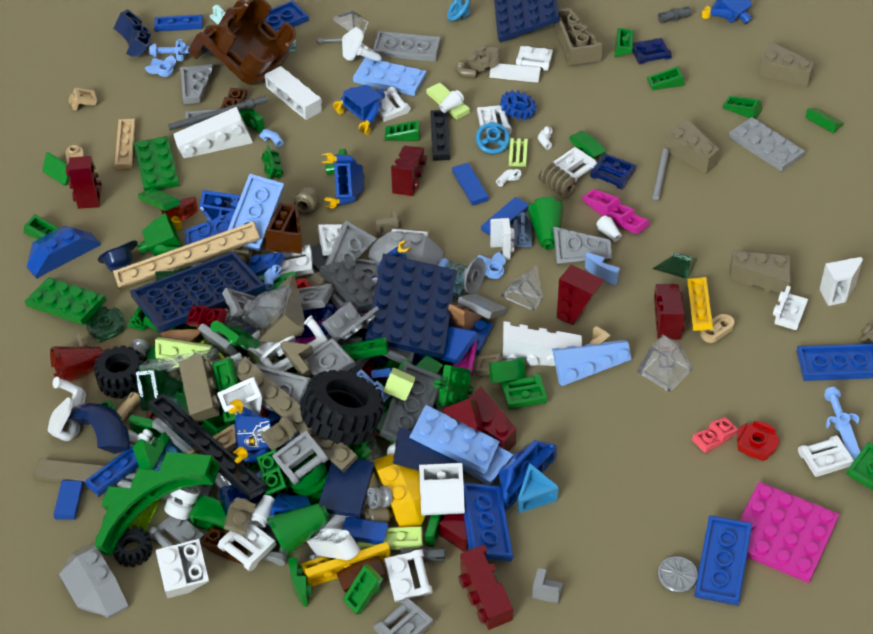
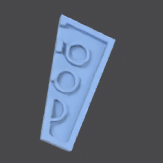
(580, 362)

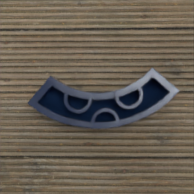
(134, 32)
(107, 424)

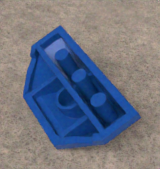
(217, 203)
(58, 249)
(512, 475)

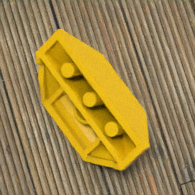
(405, 491)

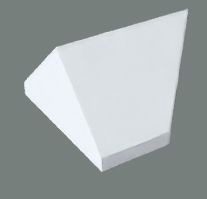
(245, 391)

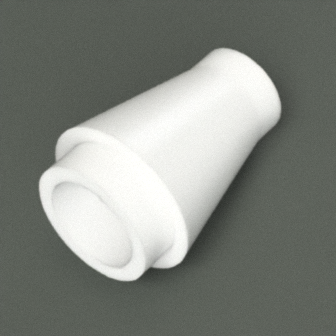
(453, 100)
(607, 227)
(262, 511)

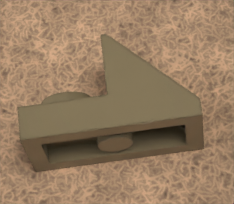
(297, 356)

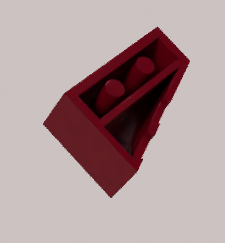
(408, 170)
(84, 182)
(575, 293)
(669, 311)
(494, 420)
(483, 588)

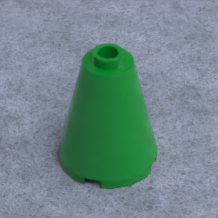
(544, 216)
(297, 526)

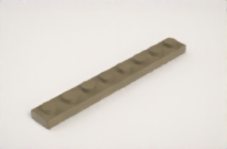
(286, 406)

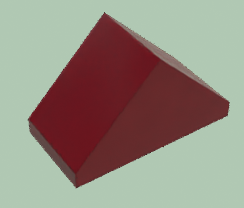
(467, 413)
(453, 530)

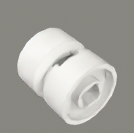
(182, 502)

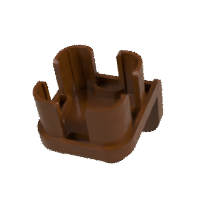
(246, 41)

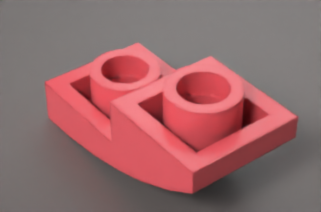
(715, 435)

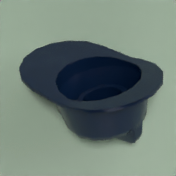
(118, 257)

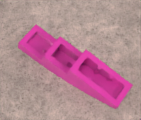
(610, 205)

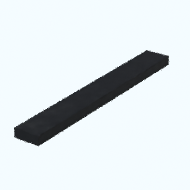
(205, 444)

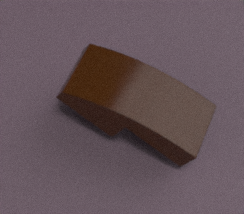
(234, 97)
(211, 543)
(348, 575)

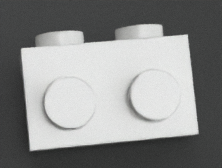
(501, 236)
(790, 309)

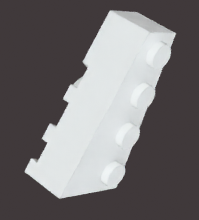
(213, 134)
(535, 344)

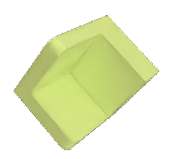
(399, 384)

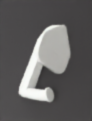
(353, 46)
(276, 350)
(62, 412)

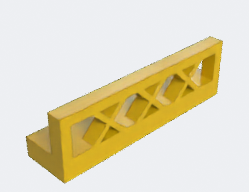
(325, 568)

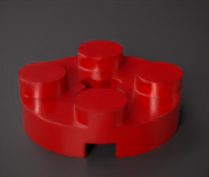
(754, 449)

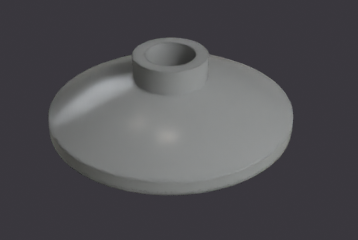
(474, 275)

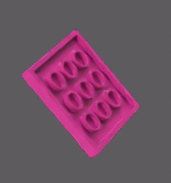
(787, 531)

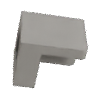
(546, 589)

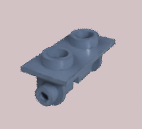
(522, 231)

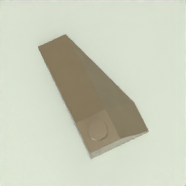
(288, 323)

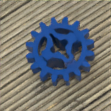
(518, 105)

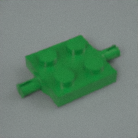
(453, 385)

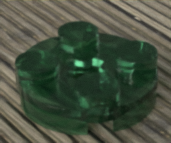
(112, 329)

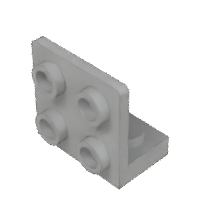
(345, 320)

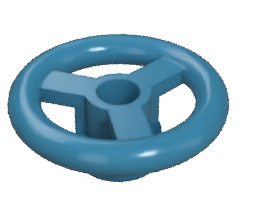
(461, 10)
(494, 130)

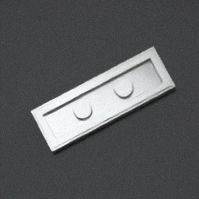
(516, 72)

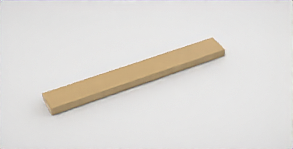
(187, 255)

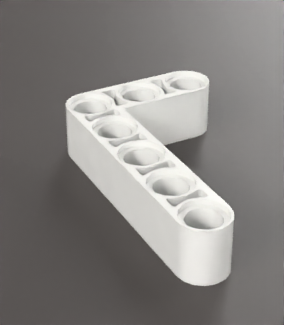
(333, 540)

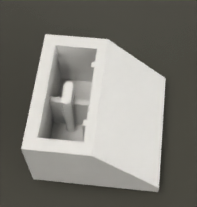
(840, 280)
(441, 489)
(182, 568)

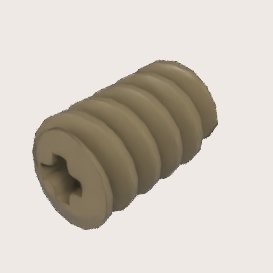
(558, 180)

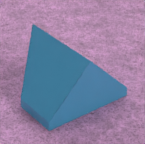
(536, 490)

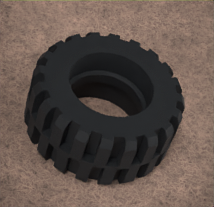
(342, 407)

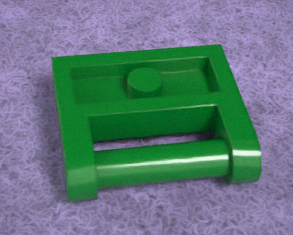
(235, 335)
(524, 395)

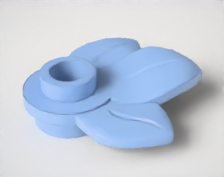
(161, 67)
(494, 266)

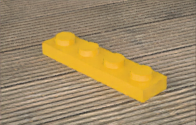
(699, 304)

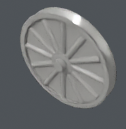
(677, 574)

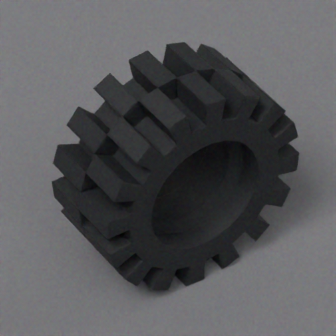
(136, 555)

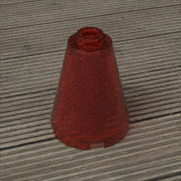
(73, 361)

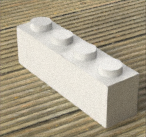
(293, 93)

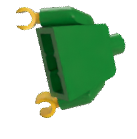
(161, 235)

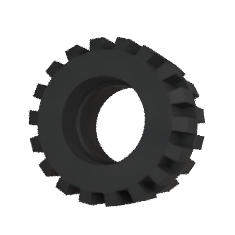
(114, 361)

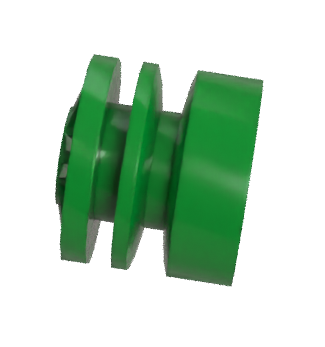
(313, 482)

